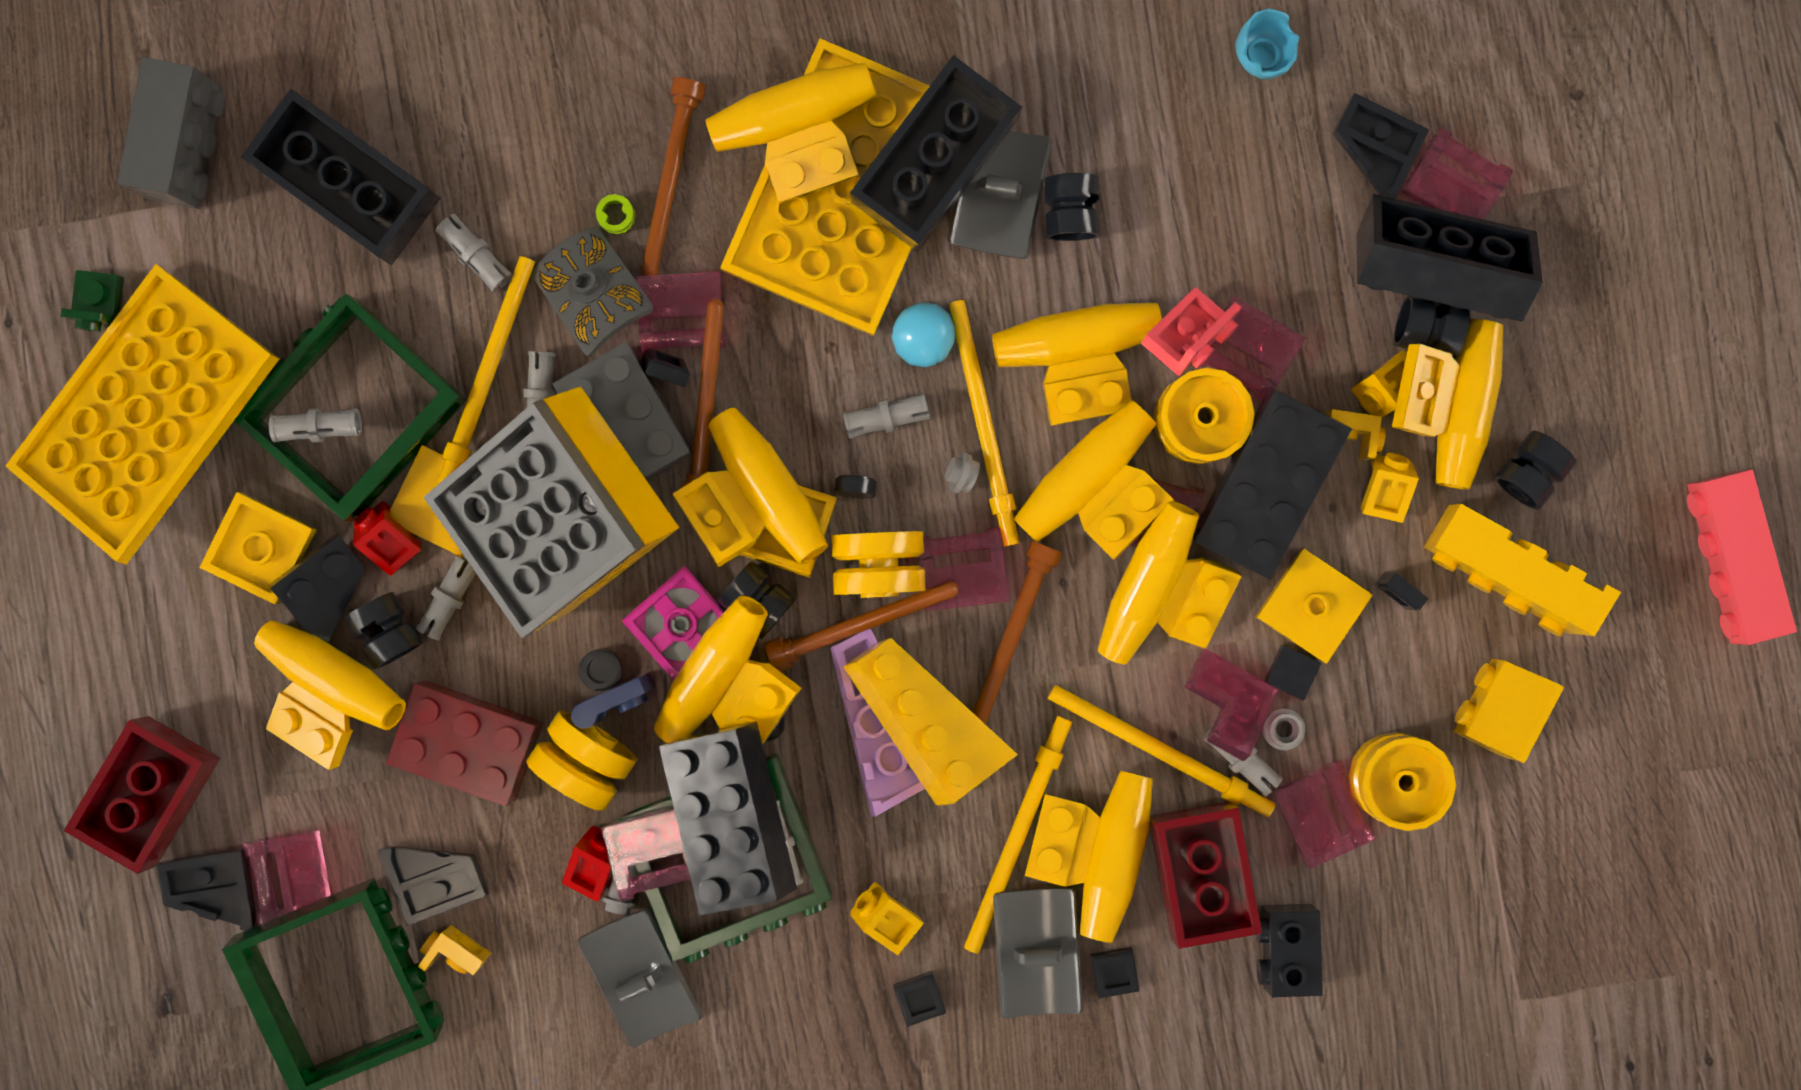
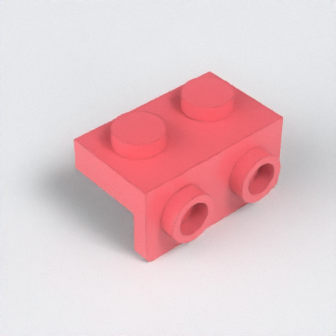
(1189, 330)

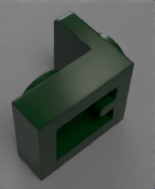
(94, 300)

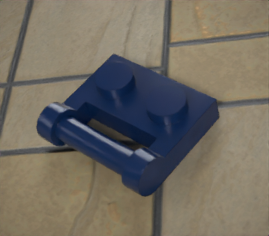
(623, 696)

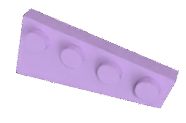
(882, 767)

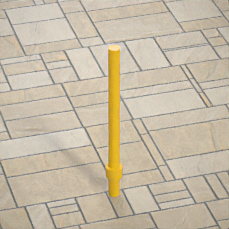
(457, 451)
(1002, 502)
(1048, 758)
(1232, 788)

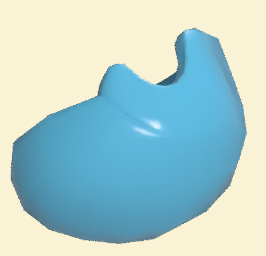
(1267, 44)
(923, 334)

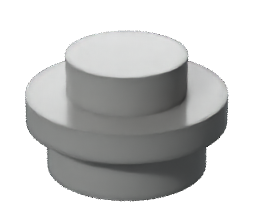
(962, 473)

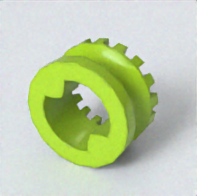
(604, 219)

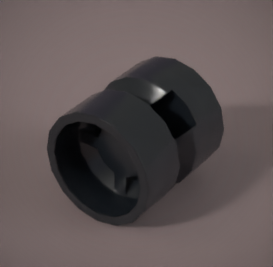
(1072, 207)
(1431, 326)
(1536, 468)
(754, 583)
(379, 615)

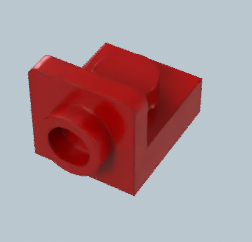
(384, 539)
(589, 866)

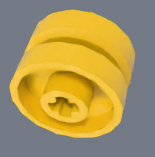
(1228, 409)
(878, 563)
(581, 762)
(1407, 804)

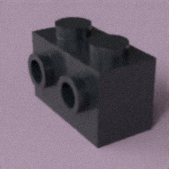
(1290, 950)

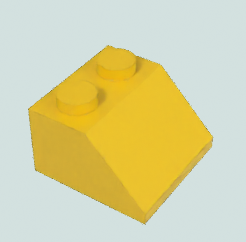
(1507, 709)

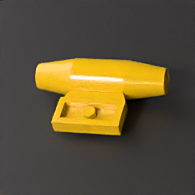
(797, 126)
(1080, 350)
(1453, 400)
(1097, 483)
(753, 494)
(1167, 589)
(724, 682)
(323, 694)
(1100, 851)

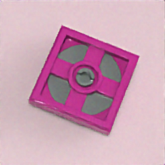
(674, 620)

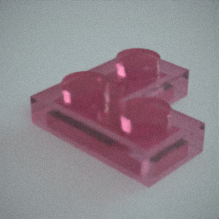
(1240, 696)

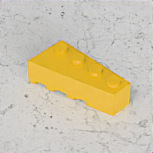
(1519, 573)
(927, 723)

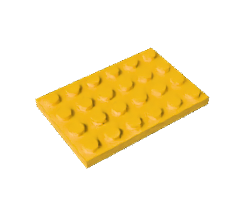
(821, 244)
(141, 414)

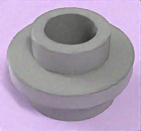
(1295, 734)

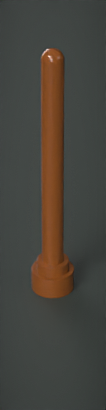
(686, 95)
(707, 390)
(1040, 562)
(785, 652)

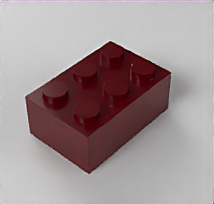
(464, 742)
(141, 794)
(1205, 874)

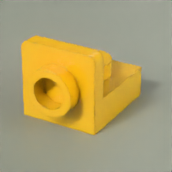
(1381, 389)
(1368, 426)
(1390, 487)
(885, 918)
(460, 951)

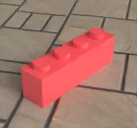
(1740, 558)

